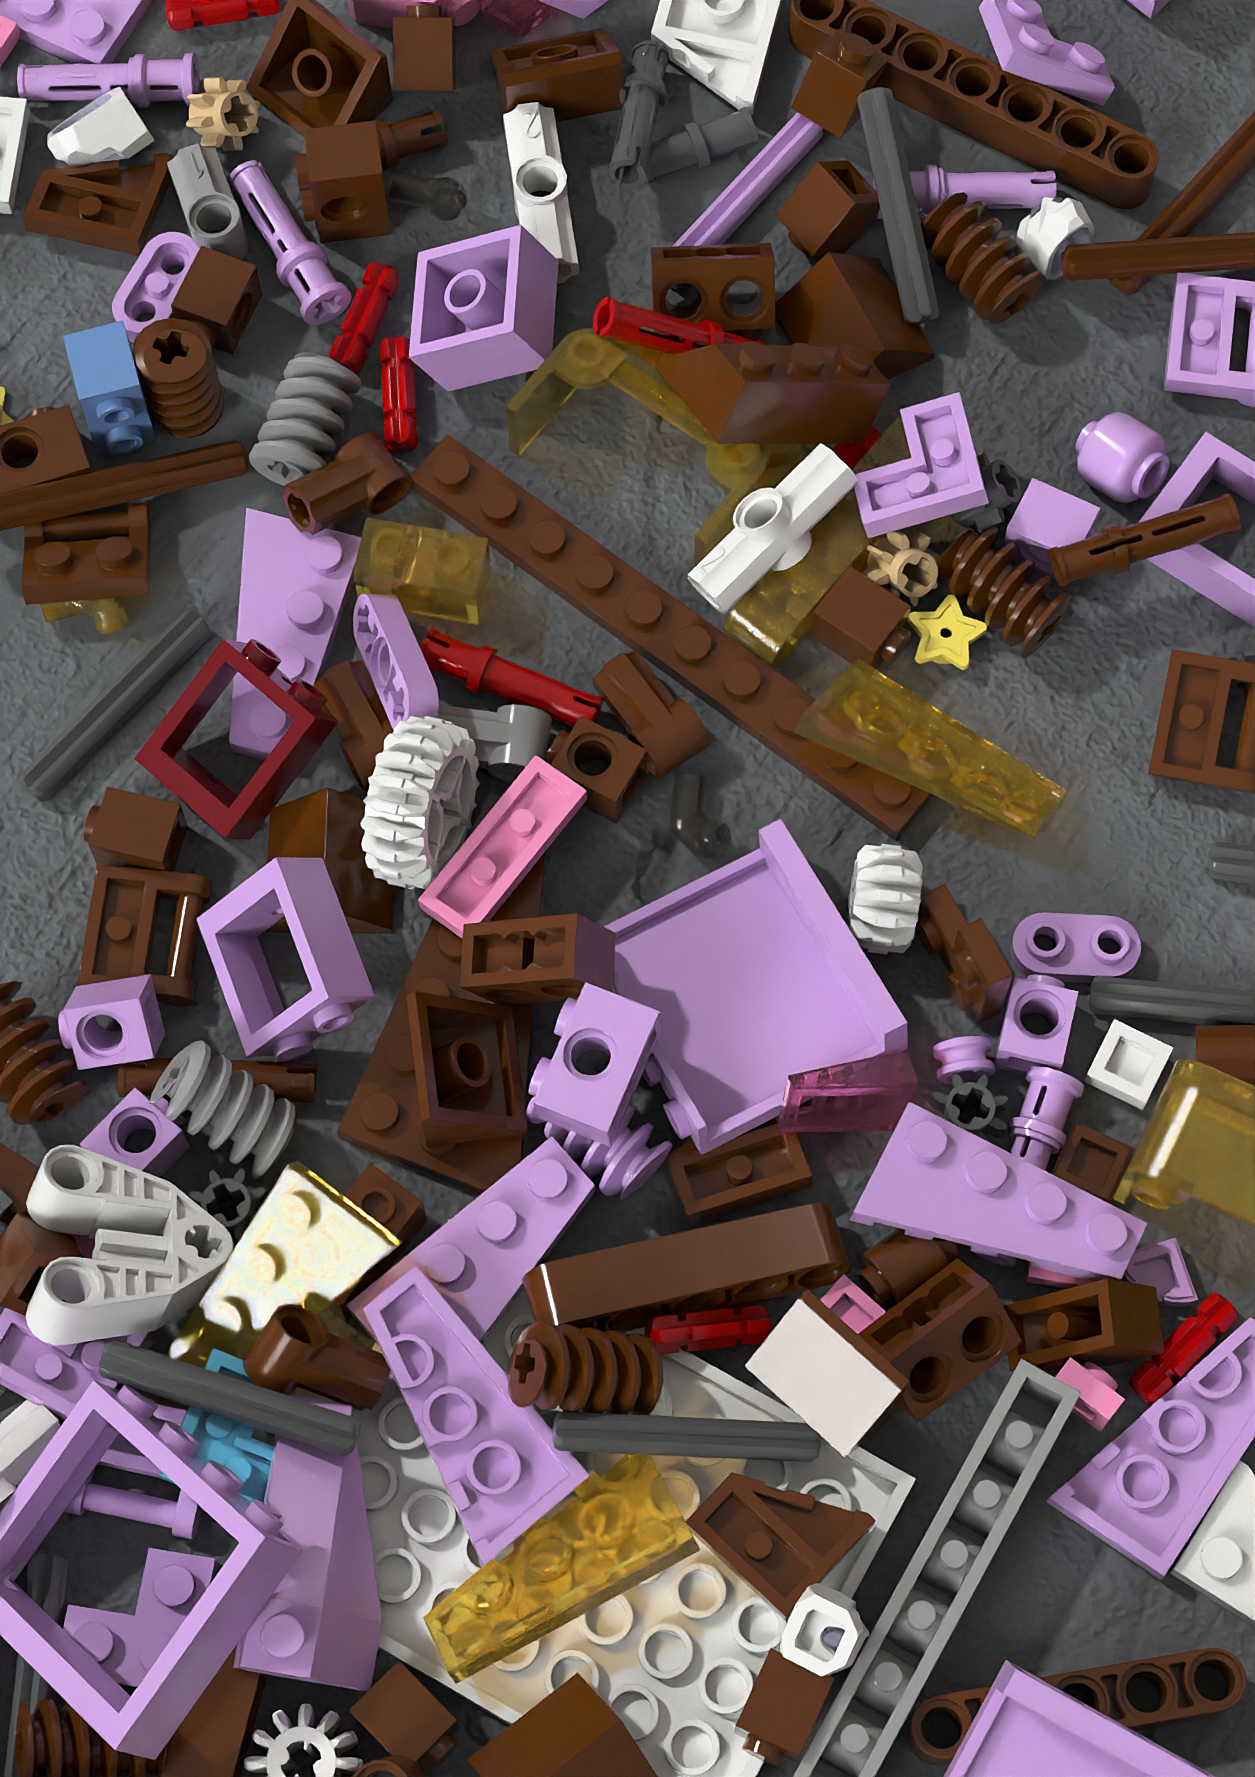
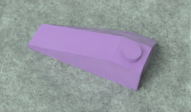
(327, 1608)

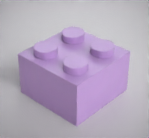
(483, 308)

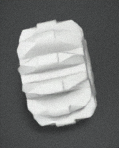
(885, 898)
(281, 1750)

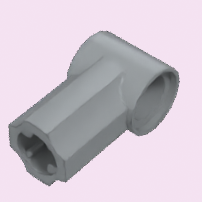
(208, 201)
(503, 738)

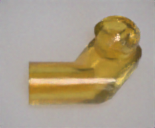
(107, 612)

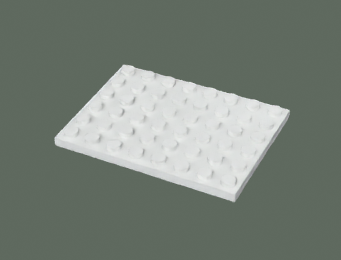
(662, 1655)

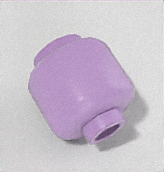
(1122, 457)

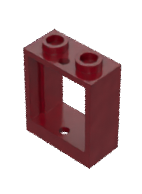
(200, 790)

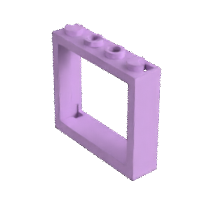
(212, 1629)

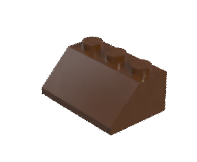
(779, 392)

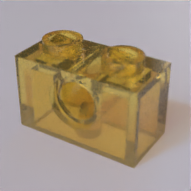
(425, 568)

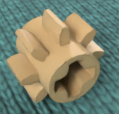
(223, 113)
(903, 565)

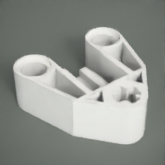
(149, 1256)

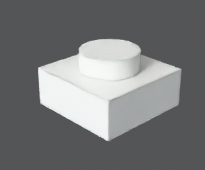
(1128, 1064)

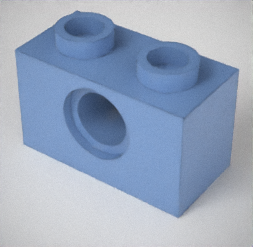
(109, 388)

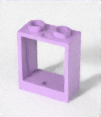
(1194, 563)
(326, 947)

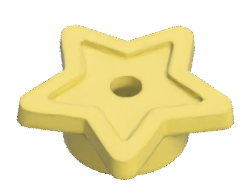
(940, 649)

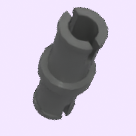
(700, 144)

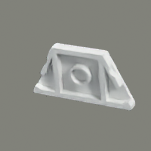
(719, 43)

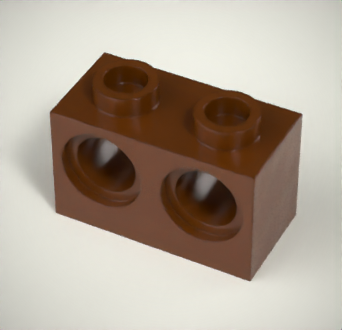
(713, 272)
(536, 958)
(943, 1336)

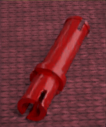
(624, 321)
(497, 676)

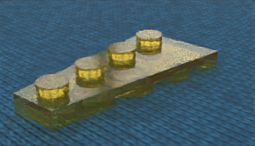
(919, 744)
(297, 1250)
(592, 1550)

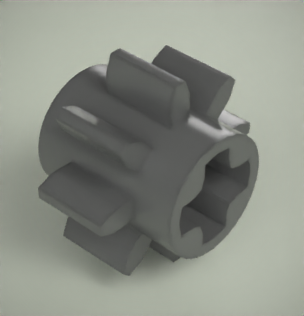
(1002, 491)
(973, 1095)
(235, 1190)

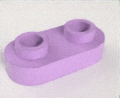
(148, 286)
(1077, 949)

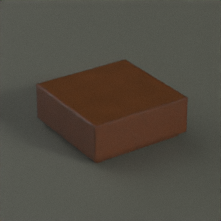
(1092, 1161)

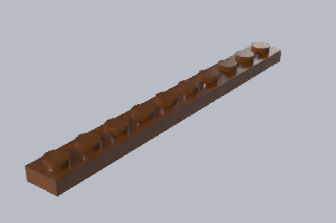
(656, 627)

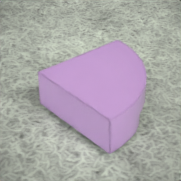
(1165, 1269)

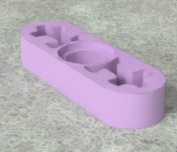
(394, 658)

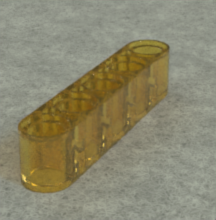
(781, 605)

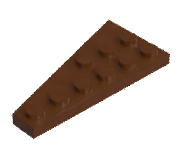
(386, 1101)

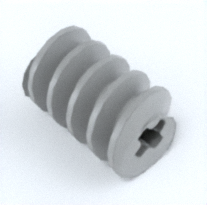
(303, 417)
(228, 1105)

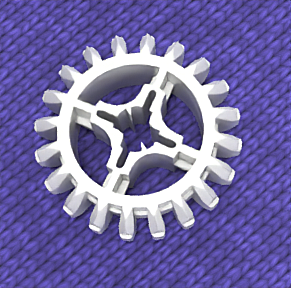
(419, 801)

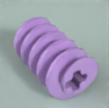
(624, 1164)

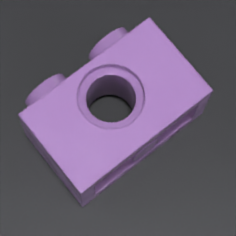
(598, 1102)

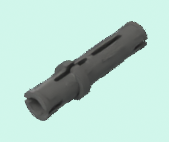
(641, 100)

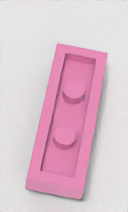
(503, 847)

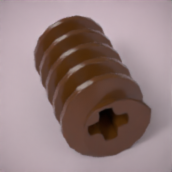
(977, 261)
(179, 377)
(1002, 589)
(27, 1076)
(584, 1370)
(71, 1744)

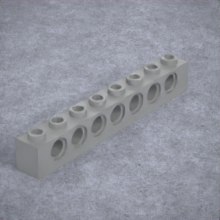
(941, 1577)

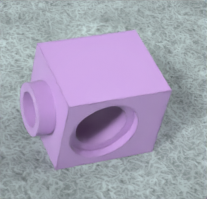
(1048, 520)
(129, 1002)
(1019, 1048)
(135, 1114)

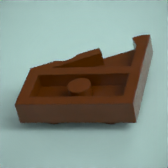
(100, 203)
(738, 1173)
(776, 1537)

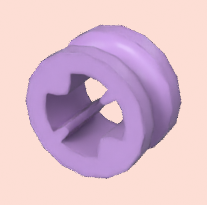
(965, 1057)

